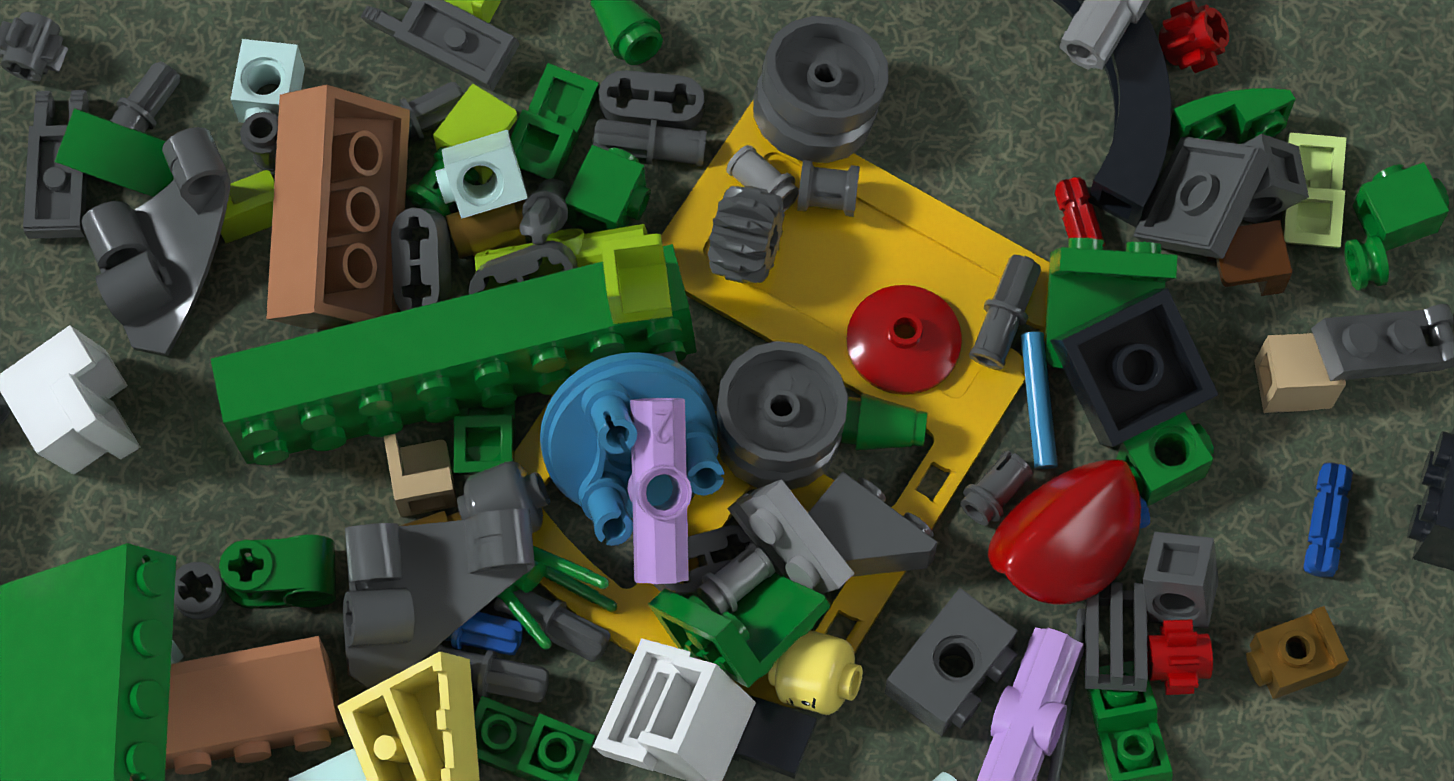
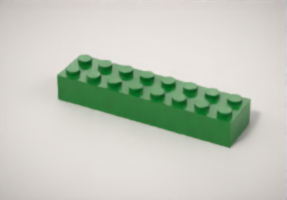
(433, 362)

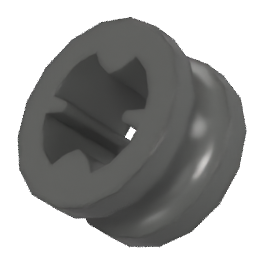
(204, 573)

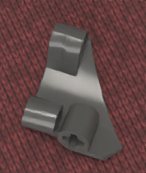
(162, 251)
(424, 583)

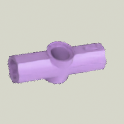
(659, 530)
(1033, 710)

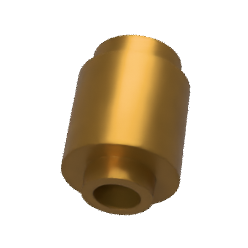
(487, 229)

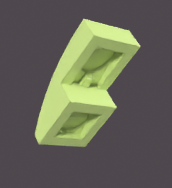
(1319, 217)

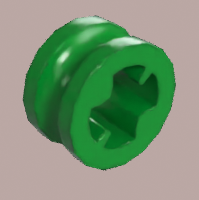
(1366, 262)

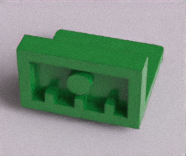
(751, 637)

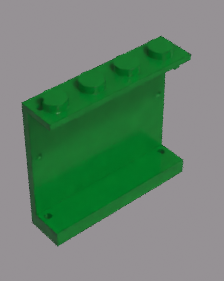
(87, 668)

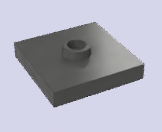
(1202, 196)

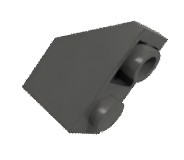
(869, 531)

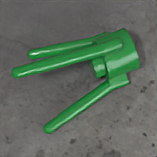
(562, 573)

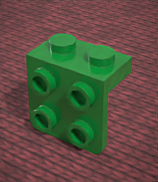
(1094, 281)

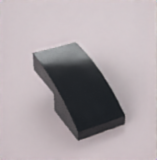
(775, 737)

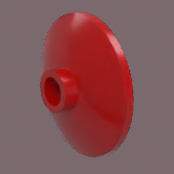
(900, 363)

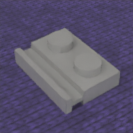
(790, 538)

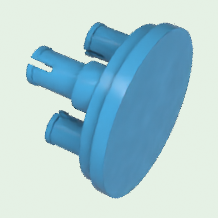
(591, 436)

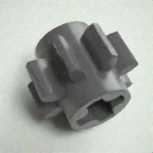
(31, 46)

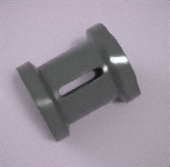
(828, 188)

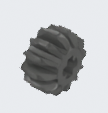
(746, 234)

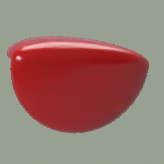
(1070, 534)

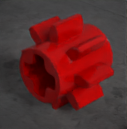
(1194, 36)
(1179, 657)

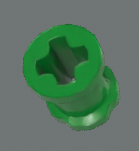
(428, 193)

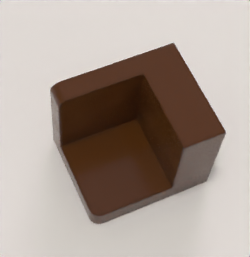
(1255, 256)

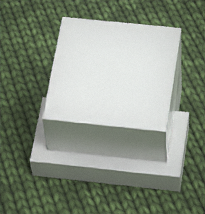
(65, 402)
(675, 715)

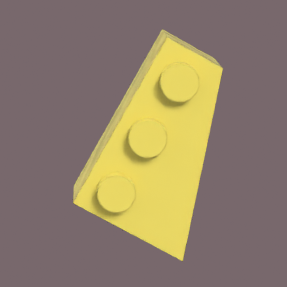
(417, 724)

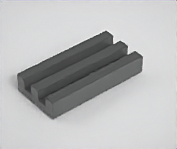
(1116, 599)

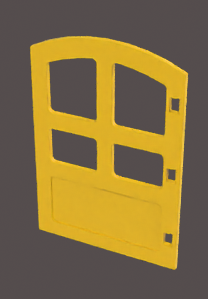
(816, 283)

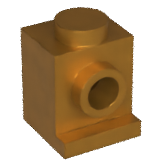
(1282, 673)

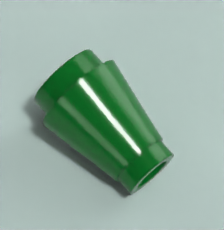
(628, 29)
(882, 424)

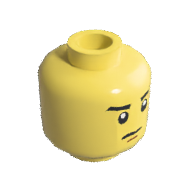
(817, 674)

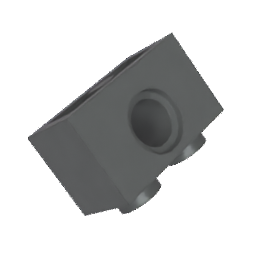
(962, 630)

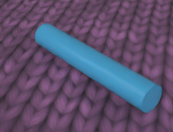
(1039, 400)

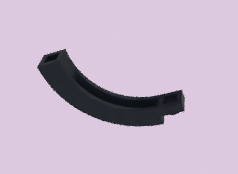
(1141, 121)

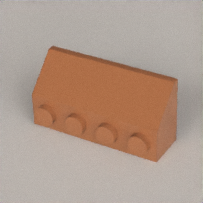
(335, 207)
(251, 704)

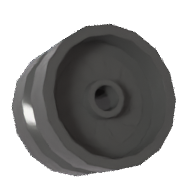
(820, 89)
(780, 415)

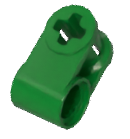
(288, 572)

